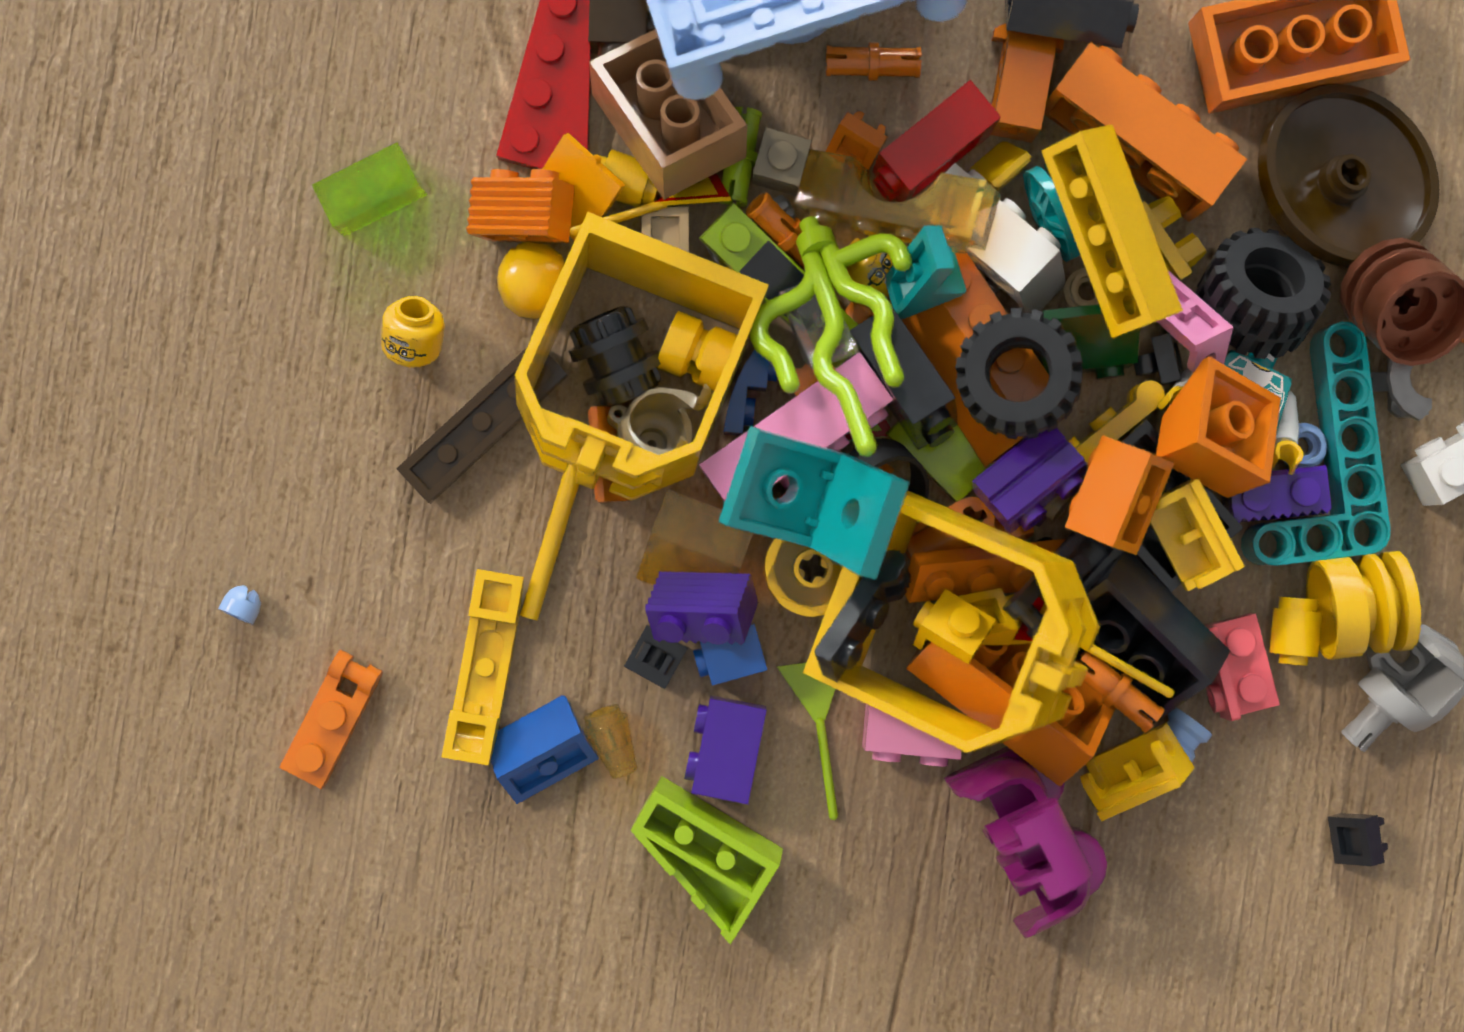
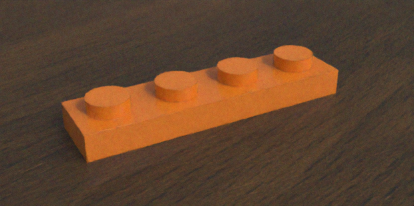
(966, 572)

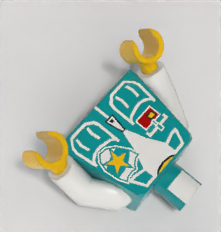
(1263, 374)

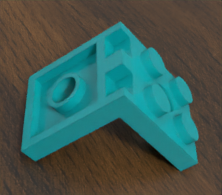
(830, 503)

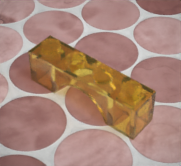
(840, 190)

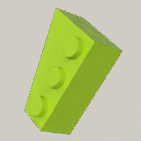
(708, 853)

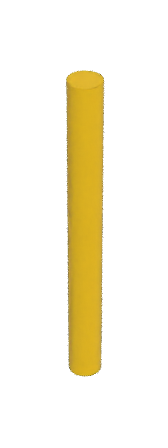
(550, 544)

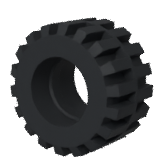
(1265, 291)
(1013, 332)

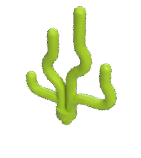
(825, 267)

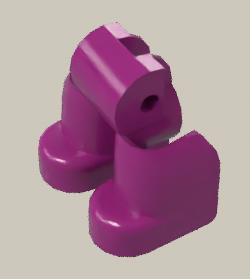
(1033, 838)

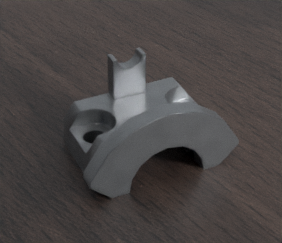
(1402, 397)

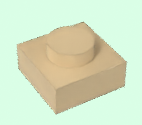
(668, 226)

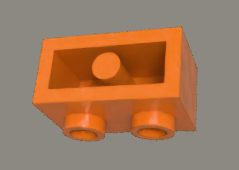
(1118, 494)

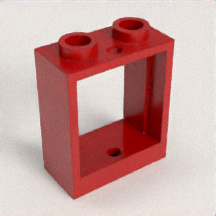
(934, 144)

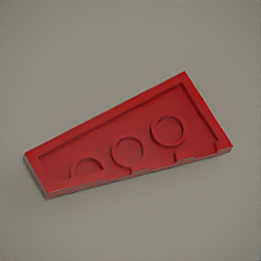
(551, 86)

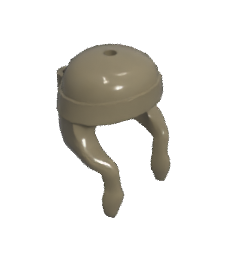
(658, 418)

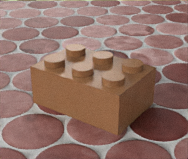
(669, 135)

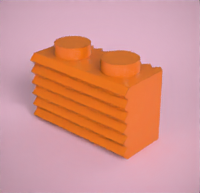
(521, 208)

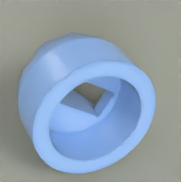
(241, 605)

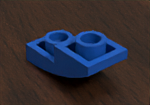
(752, 377)

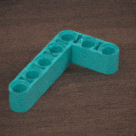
(1340, 462)

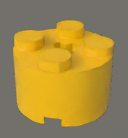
(787, 579)

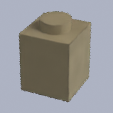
(781, 161)

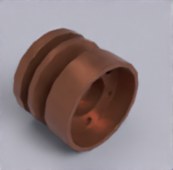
(1405, 301)

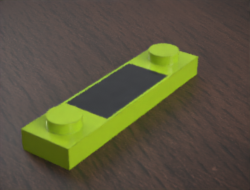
(752, 253)

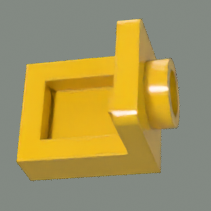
(953, 626)

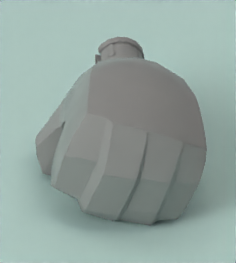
(1410, 691)

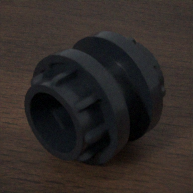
(615, 356)

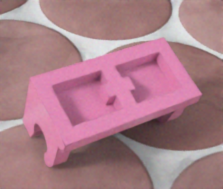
(1197, 327)

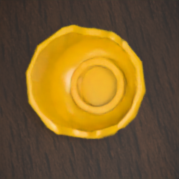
(528, 277)

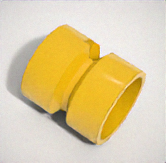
(695, 350)

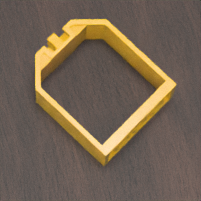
(665, 273)
(1048, 665)

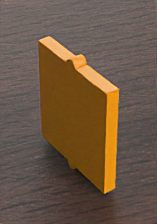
(593, 183)

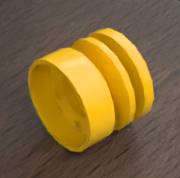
(1365, 604)

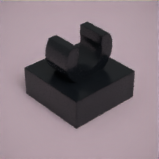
(1164, 359)
(655, 659)
(1357, 839)

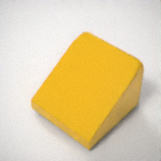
(1002, 164)

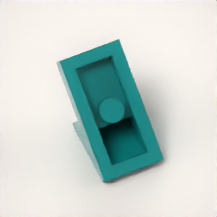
(930, 279)

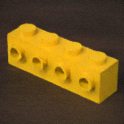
(1111, 230)

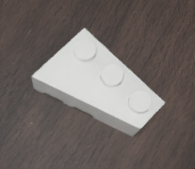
(1017, 256)

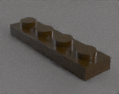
(473, 430)

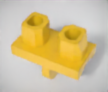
(1177, 256)

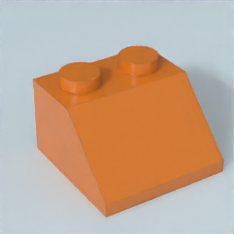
(1221, 430)

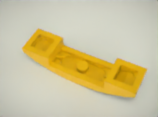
(484, 667)

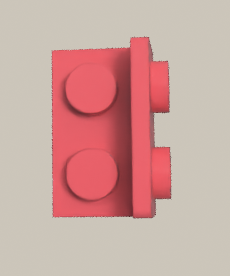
(1246, 676)

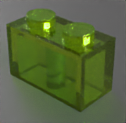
(369, 189)

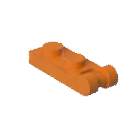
(330, 721)

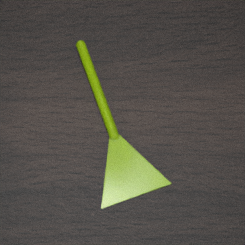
(817, 700)

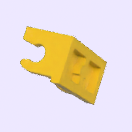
(1194, 536)
(1136, 771)

